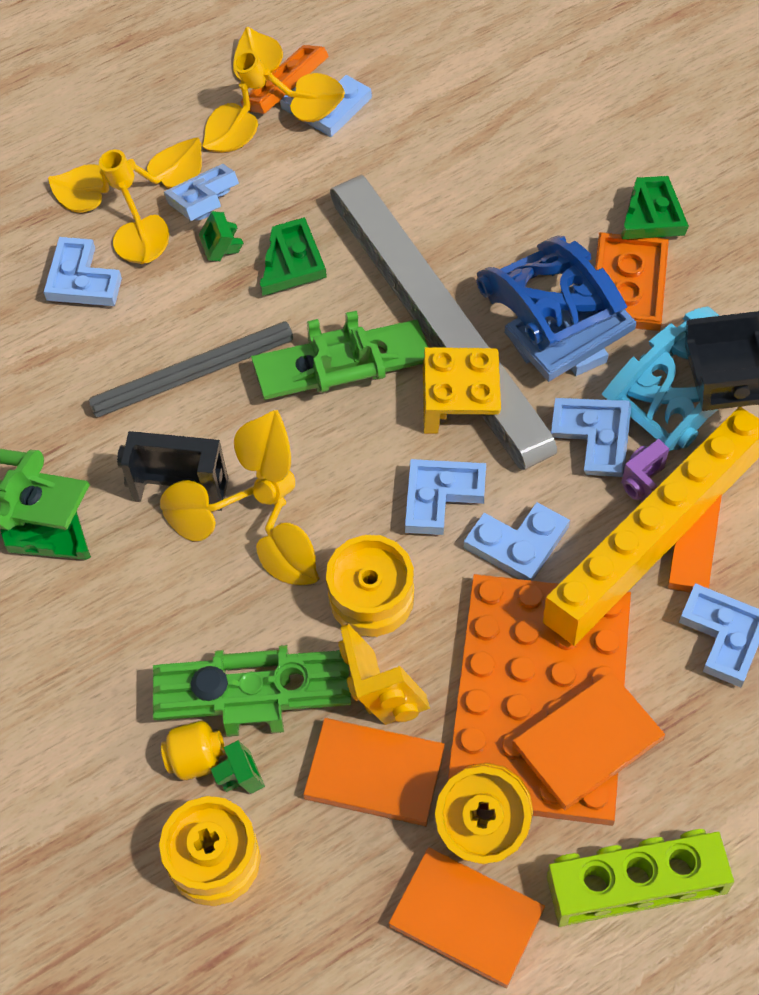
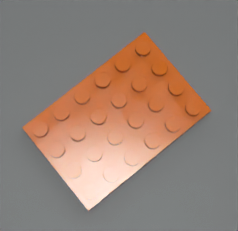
(522, 673)

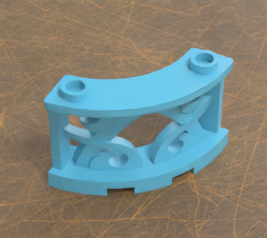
(638, 382)

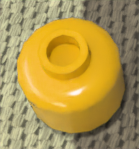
(192, 750)

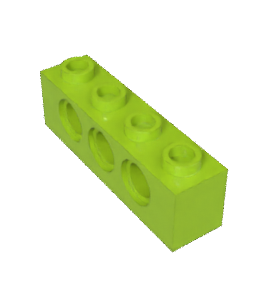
(578, 904)

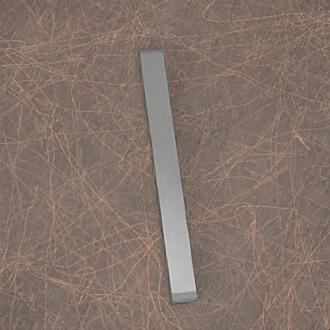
(437, 312)

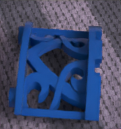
(532, 306)

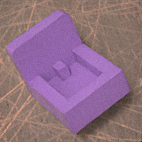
(642, 467)

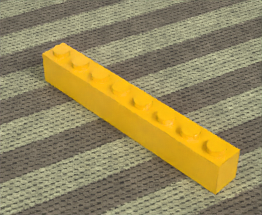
(652, 528)

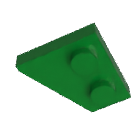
(654, 210)
(291, 258)
(47, 541)

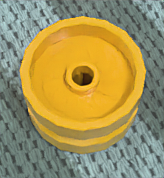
(370, 585)
(205, 826)
(480, 838)

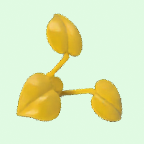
(253, 65)
(83, 186)
(262, 448)

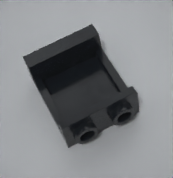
(724, 359)
(171, 459)

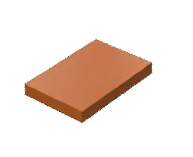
(638, 273)
(588, 740)
(374, 771)
(467, 917)

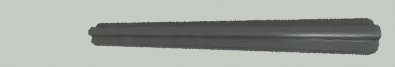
(190, 369)

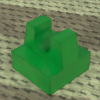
(218, 237)
(238, 769)

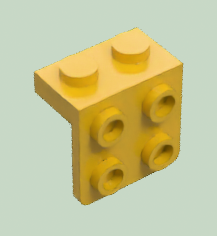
(387, 694)

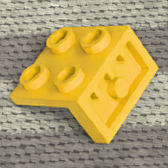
(459, 384)

